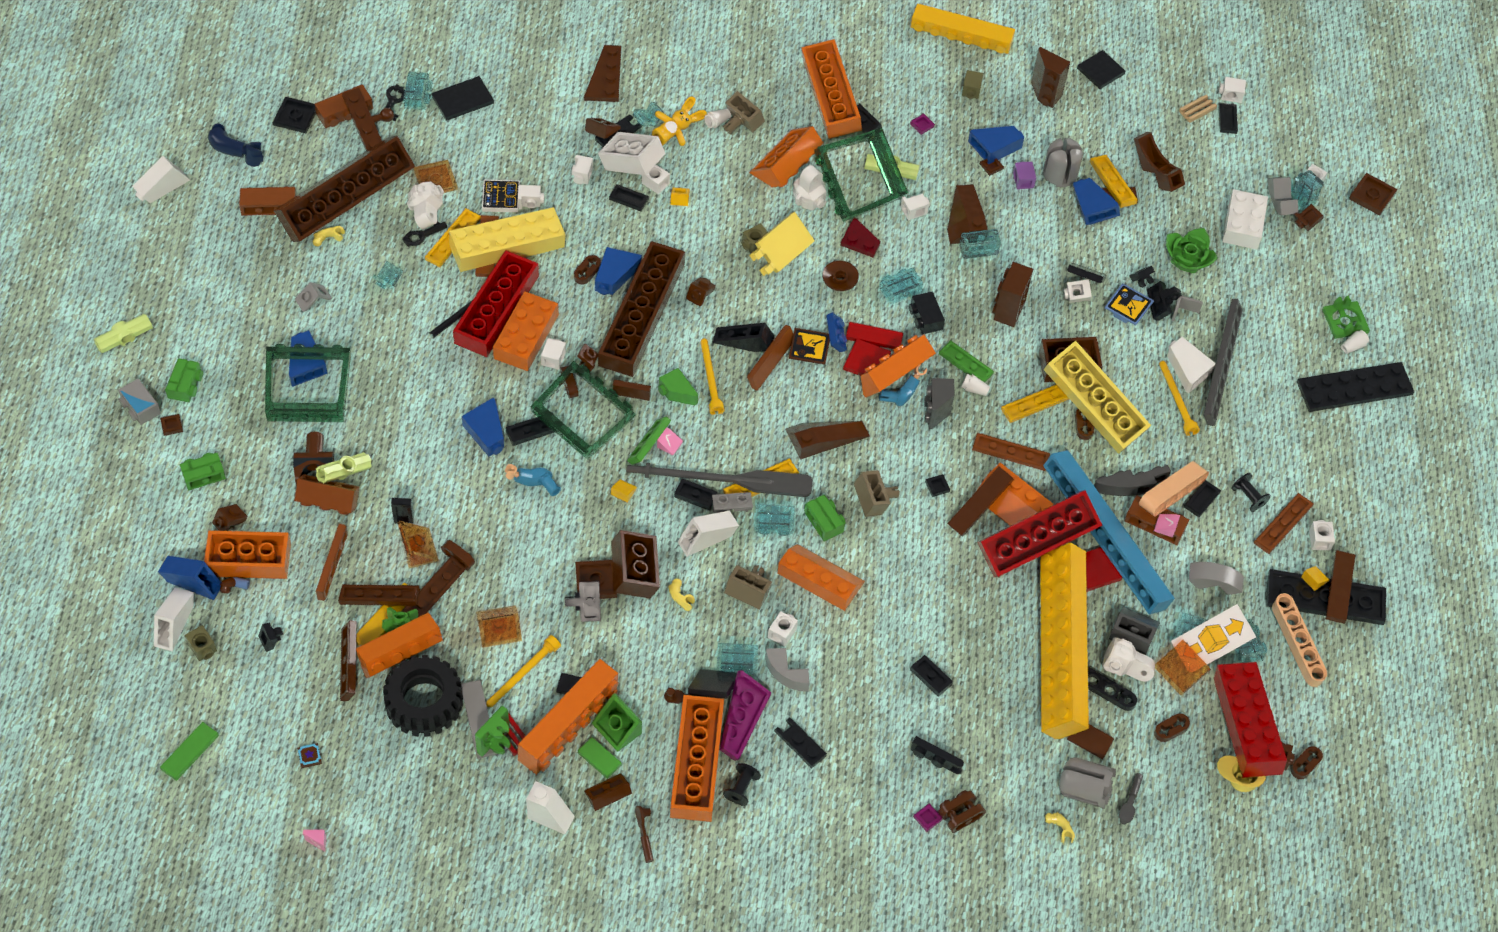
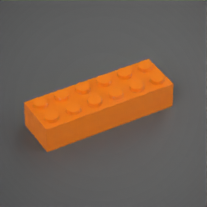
(831, 89)
(567, 717)
(697, 758)

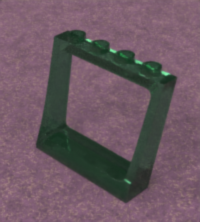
(886, 164)
(306, 411)
(565, 432)

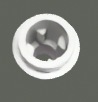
(716, 118)
(1356, 341)
(975, 385)

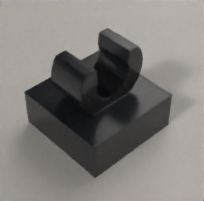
(1143, 274)
(269, 636)

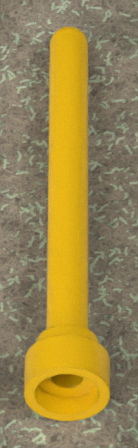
(715, 403)
(1189, 425)
(550, 645)

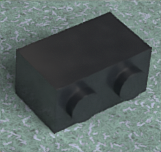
(927, 313)

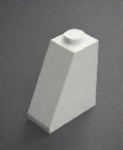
(159, 180)
(1189, 363)
(707, 531)
(172, 618)
(548, 808)

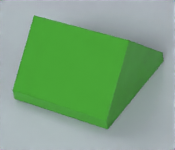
(617, 723)

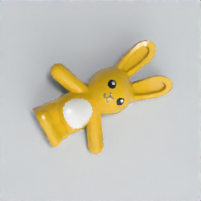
(679, 121)

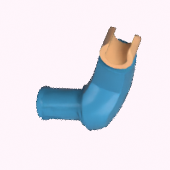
(905, 392)
(533, 477)

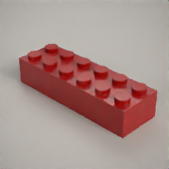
(495, 303)
(1039, 533)
(1249, 720)

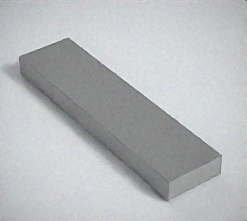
(476, 710)

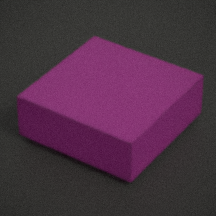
(922, 124)
(927, 817)

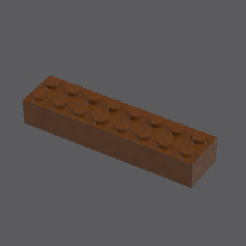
(344, 188)
(641, 309)

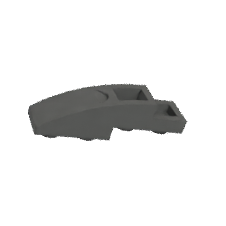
(1126, 484)

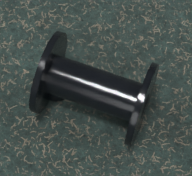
(1249, 490)
(737, 793)

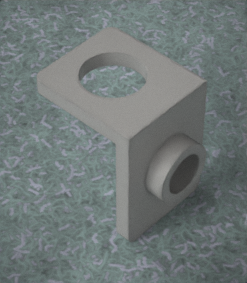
(310, 295)
(1188, 304)

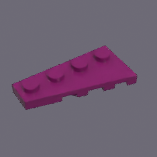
(743, 714)

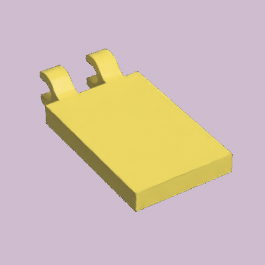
(782, 244)

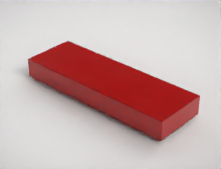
(874, 335)

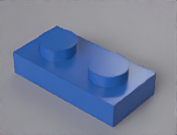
(836, 332)

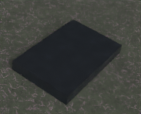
(462, 98)

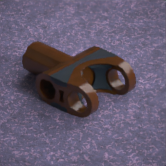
(313, 457)

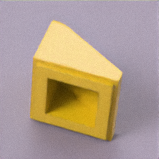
(680, 196)
(623, 490)
(1314, 578)

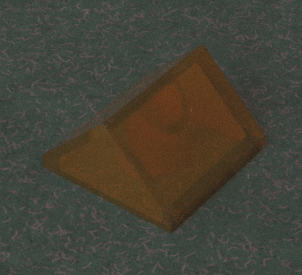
(417, 544)
(499, 626)

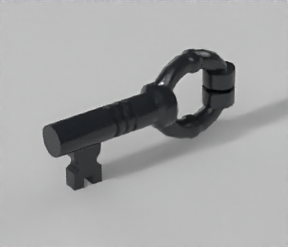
(392, 100)
(422, 234)

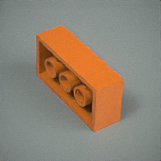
(525, 331)
(248, 554)

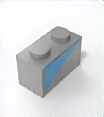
(139, 402)

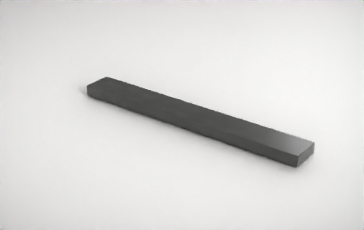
(1223, 362)

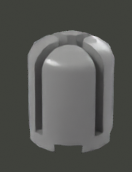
(1063, 162)
(1087, 782)

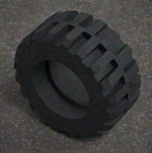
(428, 718)

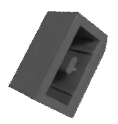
(938, 400)
(1135, 629)

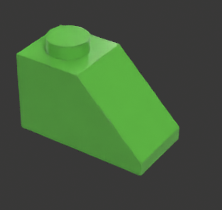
(677, 388)

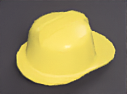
(1230, 770)

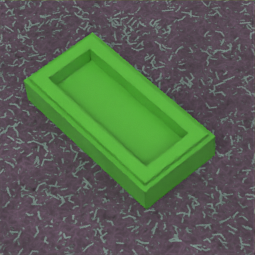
(599, 757)

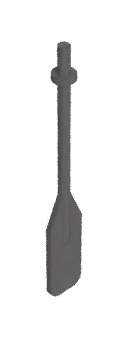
(756, 481)

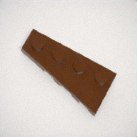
(606, 76)

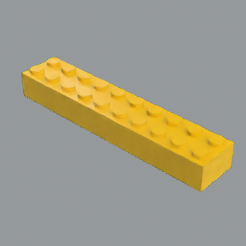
(1064, 642)

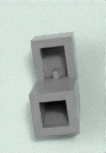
(1280, 195)
(1214, 574)
(793, 678)

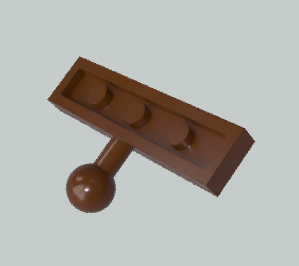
(362, 118)

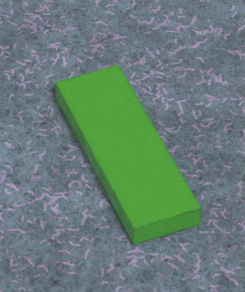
(965, 361)
(648, 440)
(189, 751)

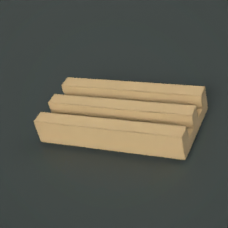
(1182, 110)

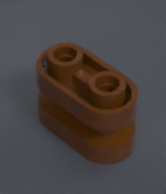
(963, 800)

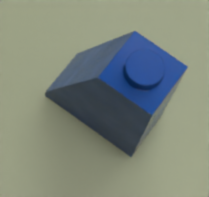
(996, 141)
(1094, 202)
(616, 270)
(305, 369)
(485, 427)
(191, 575)

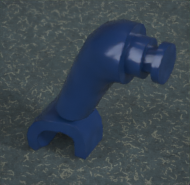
(222, 143)

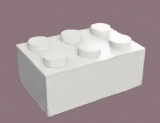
(631, 153)
(1245, 219)

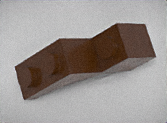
(1151, 160)

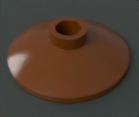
(842, 270)

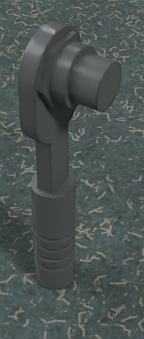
(1127, 810)

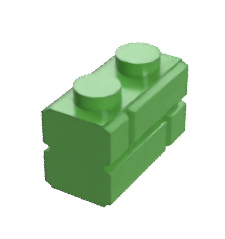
(184, 380)
(202, 471)
(824, 517)

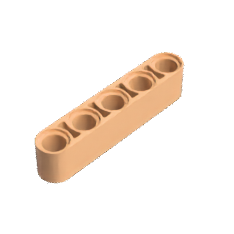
(1173, 488)
(1299, 649)

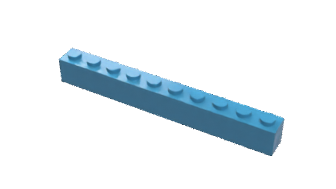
(1112, 535)

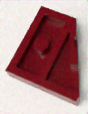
(860, 239)

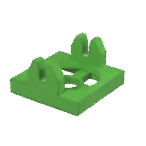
(1340, 305)
(493, 731)

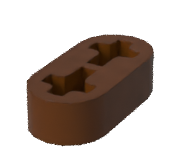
(584, 268)
(570, 385)
(1080, 423)
(452, 549)
(1169, 724)
(1310, 765)

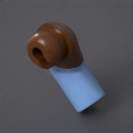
(233, 582)

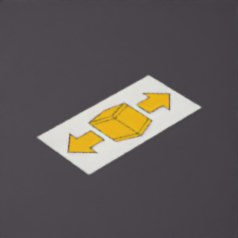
(1218, 635)

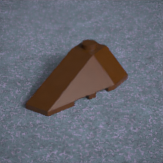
(965, 213)
(823, 436)

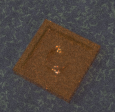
(437, 173)
(1182, 667)

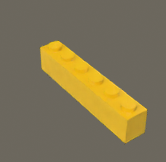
(962, 28)

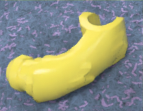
(334, 232)
(674, 589)
(1060, 820)

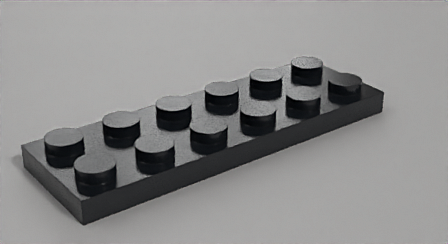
(1355, 386)
(1366, 602)

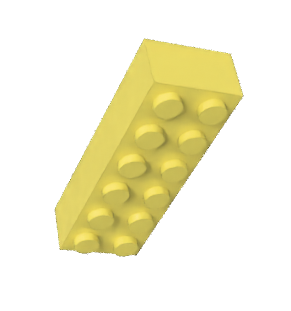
(519, 234)
(1097, 397)

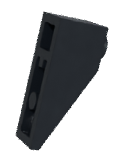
(747, 337)

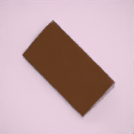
(601, 127)
(1093, 741)
(608, 791)

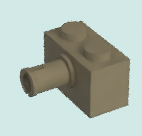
(743, 113)
(873, 494)
(748, 586)

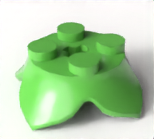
(1191, 251)

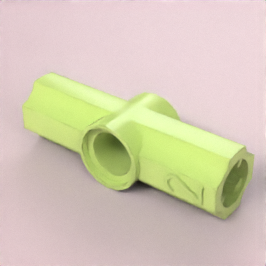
(906, 169)
(122, 333)
(343, 468)

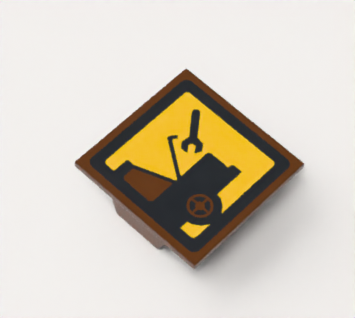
(809, 346)

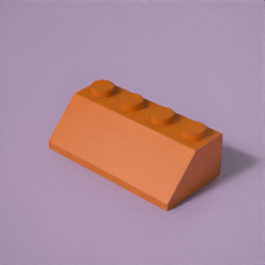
(787, 157)
(896, 365)
(1017, 500)
(819, 576)
(398, 645)

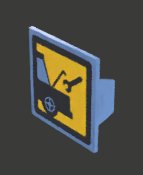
(1128, 304)

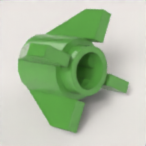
(397, 619)

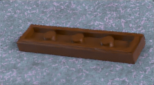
(980, 501)
(437, 586)
(1340, 587)
(379, 595)
(348, 661)

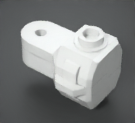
(810, 189)
(425, 201)
(1124, 659)

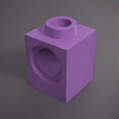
(1024, 175)

